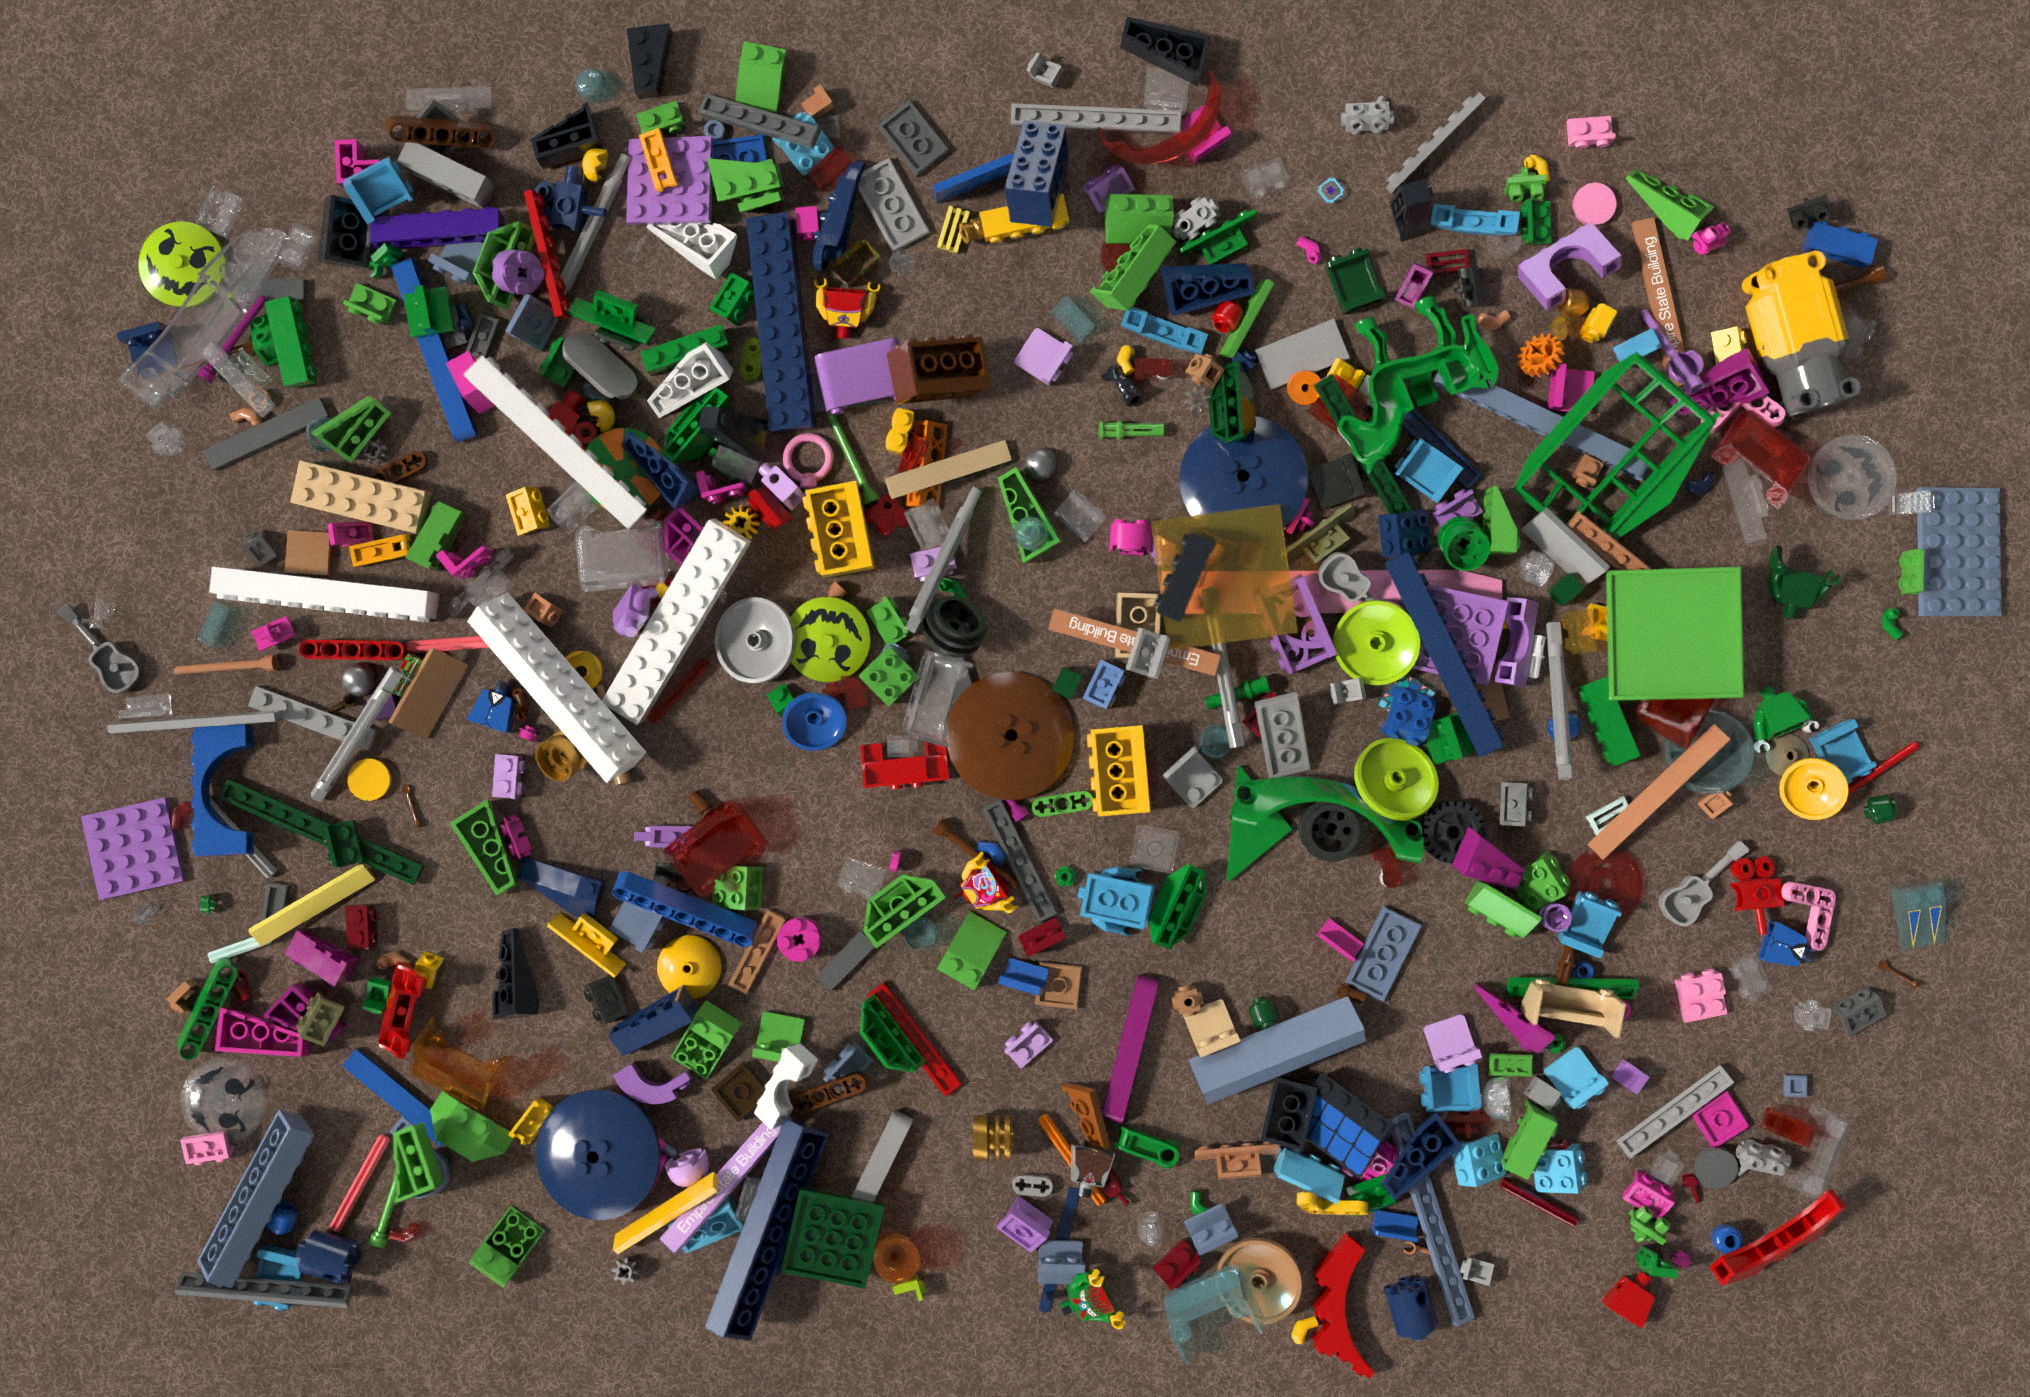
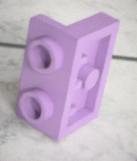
(923, 561)
(508, 776)
(1027, 1044)

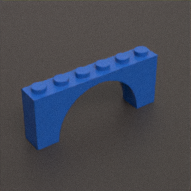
(212, 747)

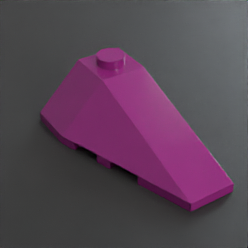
(1729, 382)
(1529, 1035)

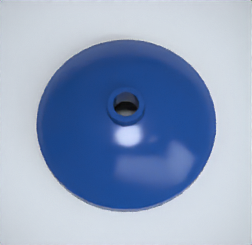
(816, 731)

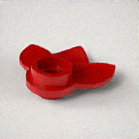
(886, 517)

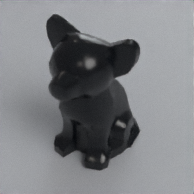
(1131, 394)

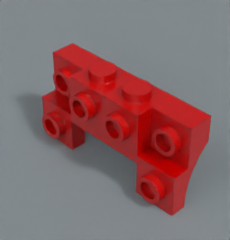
(900, 771)
(399, 1014)

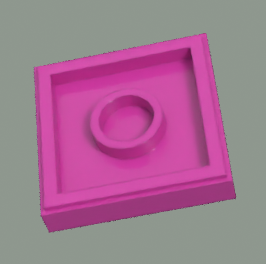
(1720, 1119)

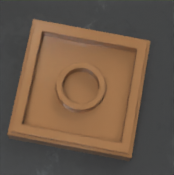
(308, 553)
(1061, 986)

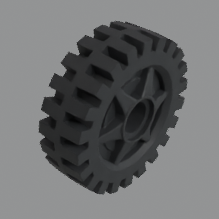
(1438, 822)

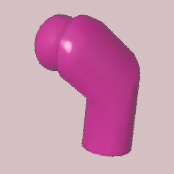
(1312, 249)

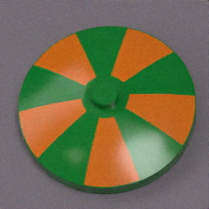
(611, 454)

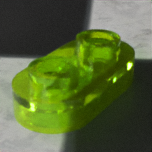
(751, 359)

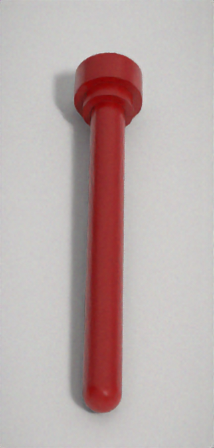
(1882, 767)

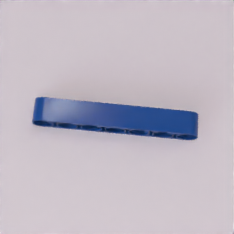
(684, 909)

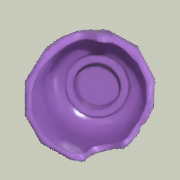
(1692, 361)

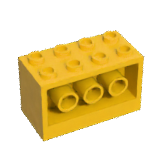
(848, 518)
(1131, 779)

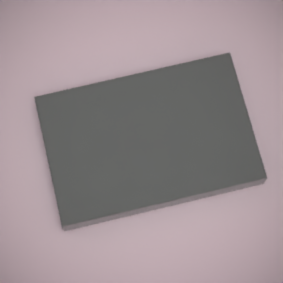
(913, 138)

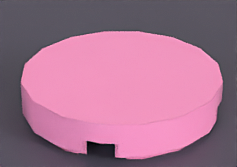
(1594, 204)

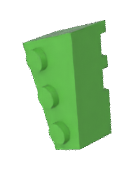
(743, 179)
(1530, 1140)

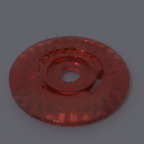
(1623, 875)

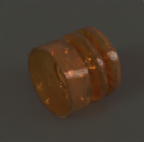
(907, 1261)

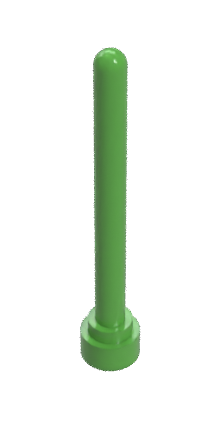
(869, 495)
(379, 1237)

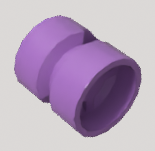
(1554, 917)

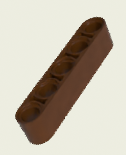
(432, 125)

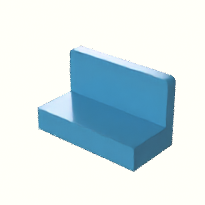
(1643, 344)

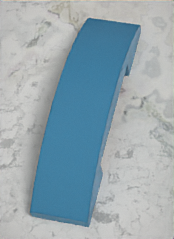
(1473, 221)
(1164, 331)

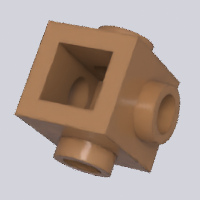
(1204, 370)
(1183, 993)

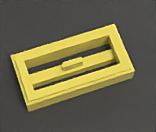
(958, 212)

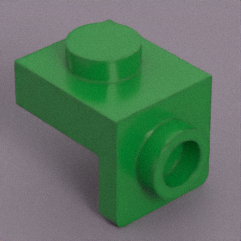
(1423, 390)
(780, 698)
(377, 995)

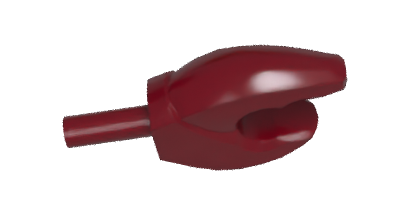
(1114, 1188)

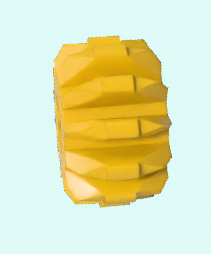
(743, 515)

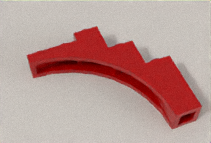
(1779, 1243)
(1333, 1335)

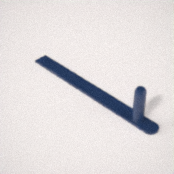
(1062, 1234)

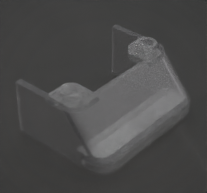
(932, 697)

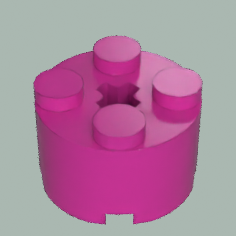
(1130, 537)
(787, 941)

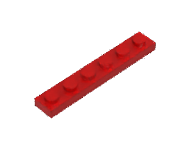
(546, 247)

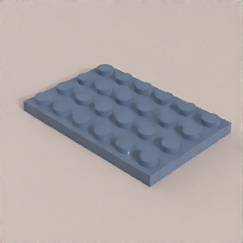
(1961, 553)

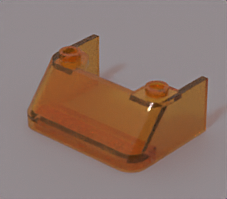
(453, 1070)

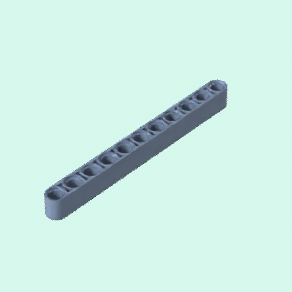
(1543, 421)

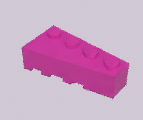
(256, 1035)

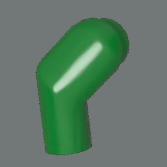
(952, 586)

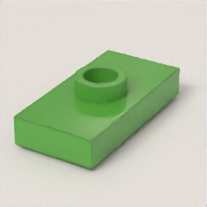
(1510, 1064)

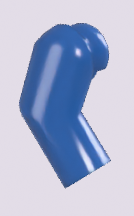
(994, 850)

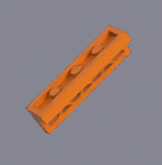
(926, 429)

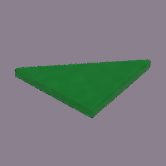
(1251, 842)

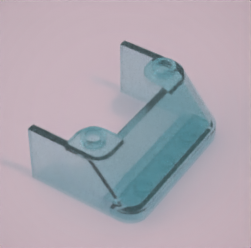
(1204, 1295)

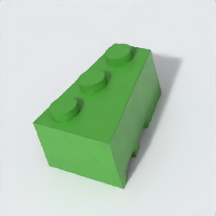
(353, 427)
(436, 536)
(415, 1163)

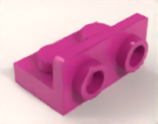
(1651, 1193)

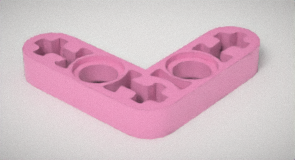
(1773, 408)
(1818, 907)

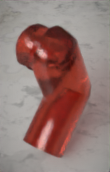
(180, 812)
(407, 1235)

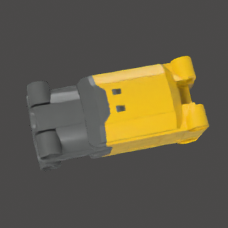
(1800, 333)

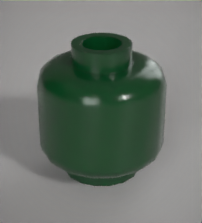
(1881, 809)
(1264, 1013)

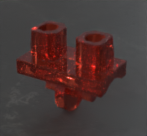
(1473, 1118)

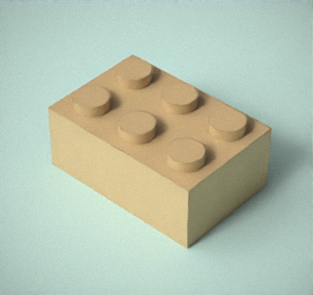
(1136, 612)

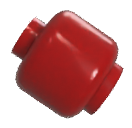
(1227, 316)

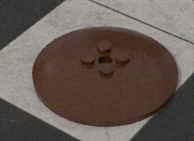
(979, 742)

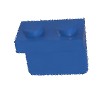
(1409, 716)

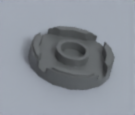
(1715, 1167)

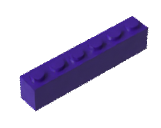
(435, 228)

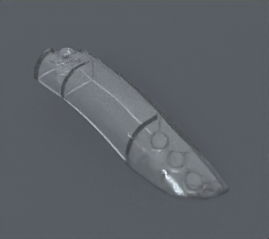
(209, 313)

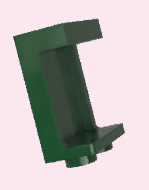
(1354, 281)

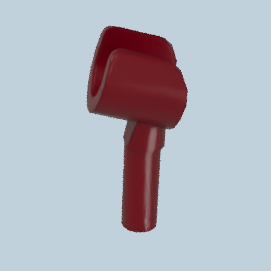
(1690, 1181)

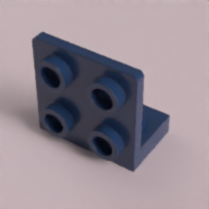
(141, 338)

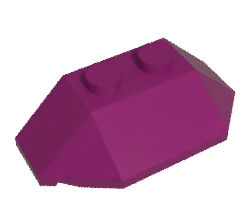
(681, 534)

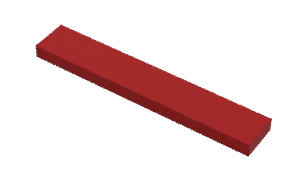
(935, 1064)

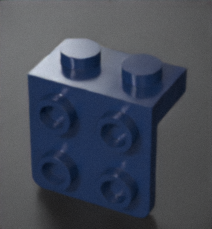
(1404, 533)

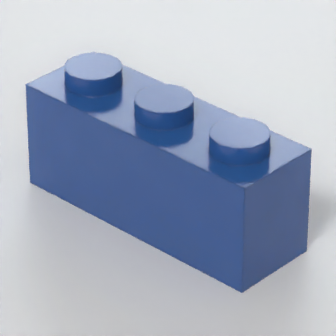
(1840, 244)

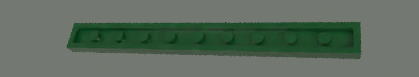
(313, 827)

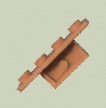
(1237, 1161)

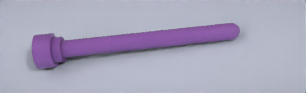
(1692, 383)

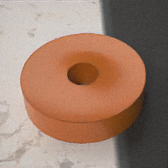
(1295, 383)

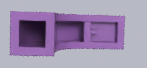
(643, 1090)

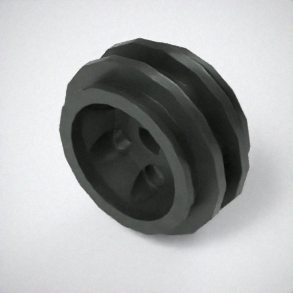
(954, 626)
(1328, 852)

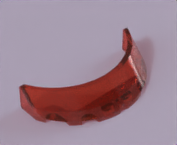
(1178, 144)

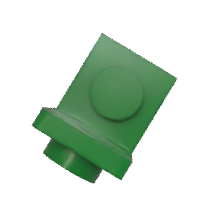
(263, 340)

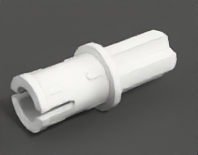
(1536, 656)

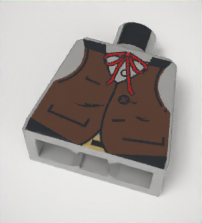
(1090, 1168)

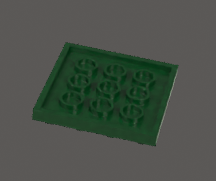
(832, 1237)

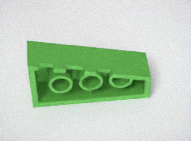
(1134, 269)
(1022, 504)
(484, 842)

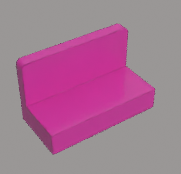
(1340, 939)

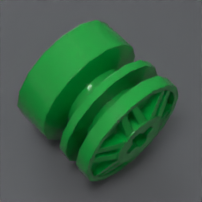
(1469, 552)

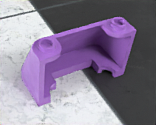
(855, 374)

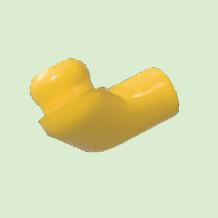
(1537, 164)
(1123, 359)

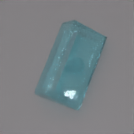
(1073, 319)
(215, 624)

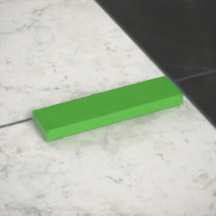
(1250, 312)

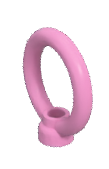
(808, 480)

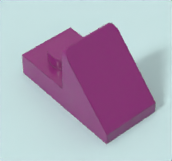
(1413, 285)

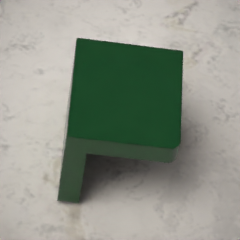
(1565, 589)
(1066, 683)

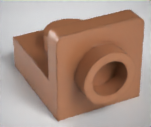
(1587, 471)
(543, 610)
(1716, 804)
(180, 995)

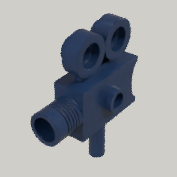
(568, 201)

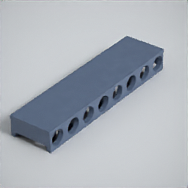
(1278, 1050)

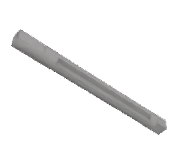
(593, 223)
(942, 560)
(1228, 698)
(1559, 700)
(357, 733)

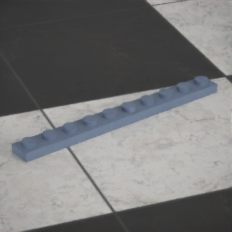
(1435, 1233)

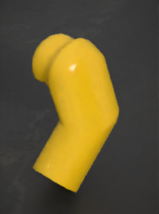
(1301, 1328)

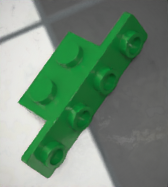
(1221, 242)
(613, 315)

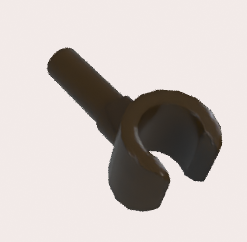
(343, 703)

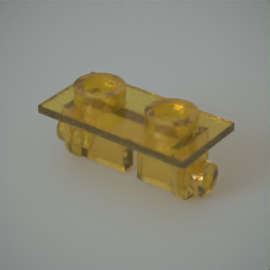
(1560, 327)

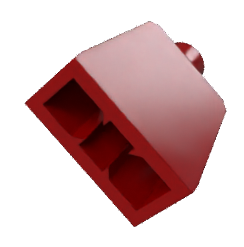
(1631, 1299)

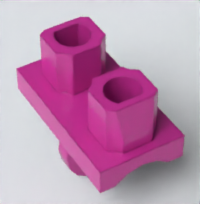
(1710, 238)
(1304, 520)
(273, 633)

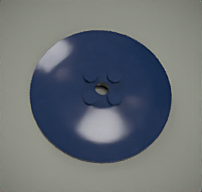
(1268, 455)
(625, 1148)

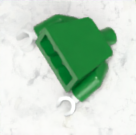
(1779, 716)

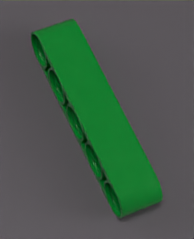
(207, 1018)

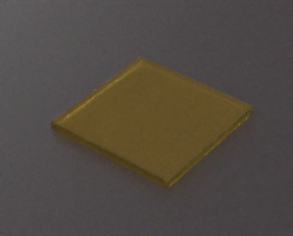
(1243, 584)

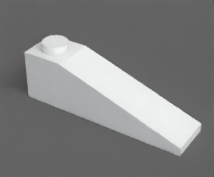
(701, 243)
(693, 376)

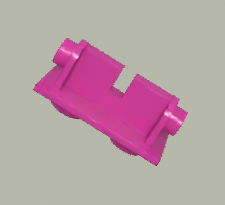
(516, 845)

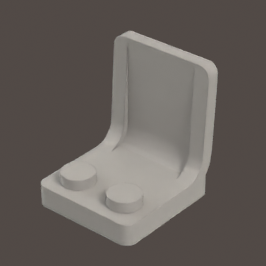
(1193, 778)

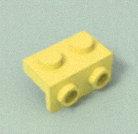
(1728, 342)

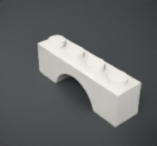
(775, 1103)

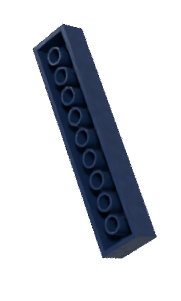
(781, 323)
(766, 1231)

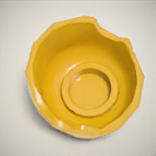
(593, 162)
(604, 412)

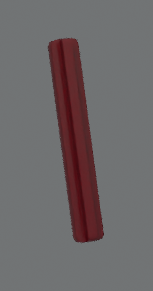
(1539, 1202)

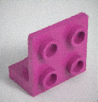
(1213, 140)
(1567, 387)
(710, 492)
(465, 568)
(1379, 1166)

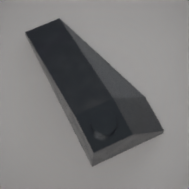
(516, 987)

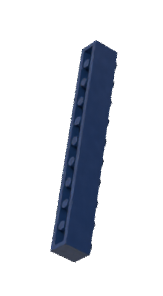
(1444, 654)

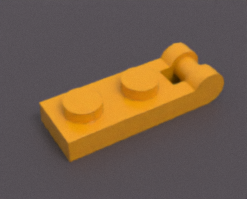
(658, 159)
(379, 550)

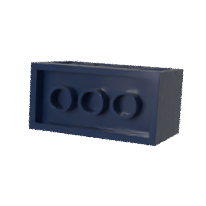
(1037, 173)

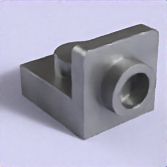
(258, 548)

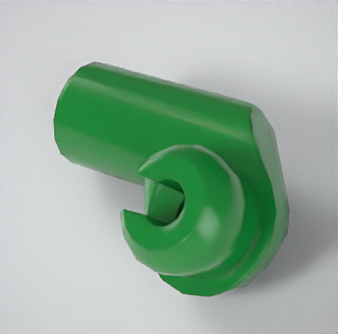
(1888, 623)
(1195, 1202)

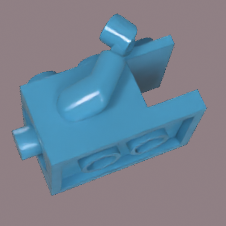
(1116, 901)

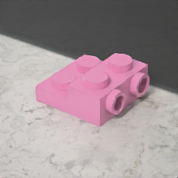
(1701, 995)

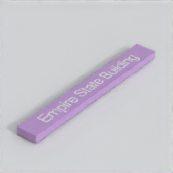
(728, 1178)

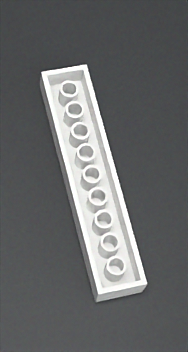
(551, 438)
(316, 593)
(676, 621)
(556, 686)

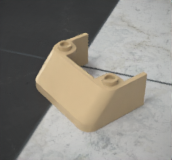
(1573, 1005)

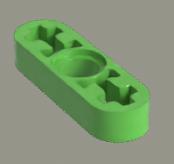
(1077, 795)

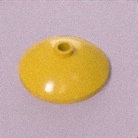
(1809, 800)
(696, 953)

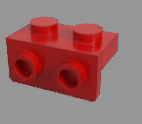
(771, 509)

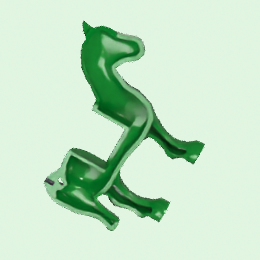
(1456, 364)

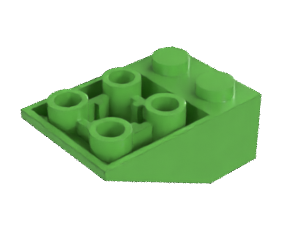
(706, 1039)
(506, 1246)

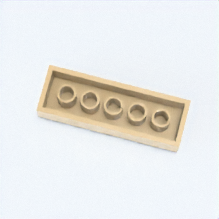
(360, 497)

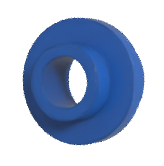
(1589, 970)

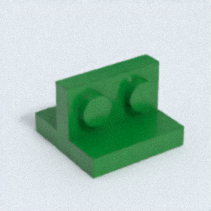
(429, 311)
(1448, 739)

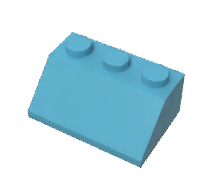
(1310, 1173)
(717, 1226)

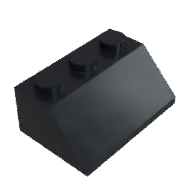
(344, 234)
(1289, 1113)

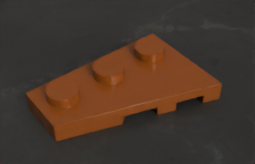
(1087, 1106)

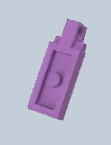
(660, 835)

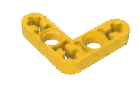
(1313, 1204)

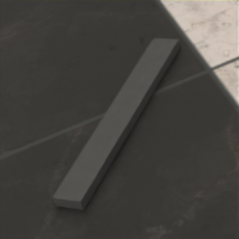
(267, 1291)

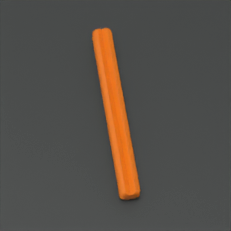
(1065, 1150)

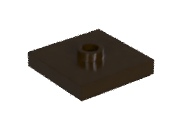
(739, 1091)

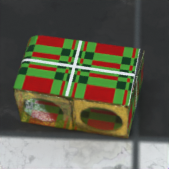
(850, 253)
(409, 666)

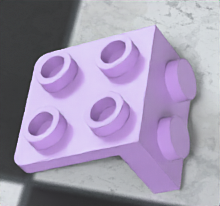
(1043, 356)
(1451, 1043)

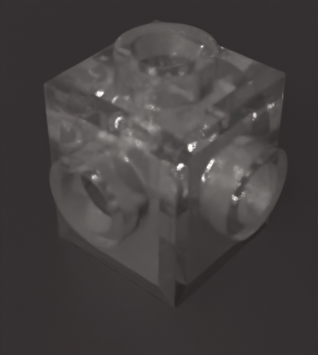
(166, 439)
(1536, 568)
(1812, 1015)

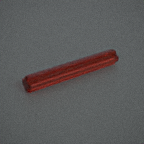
(678, 691)

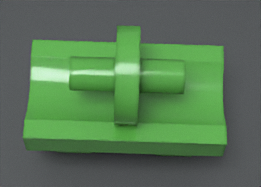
(1525, 183)
(1646, 1228)

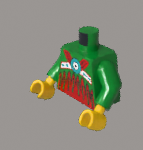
(1091, 1300)

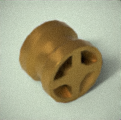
(971, 230)

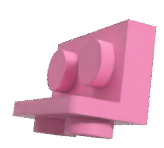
(1590, 131)
(206, 1147)

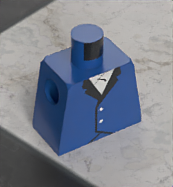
(494, 708)
(1784, 946)

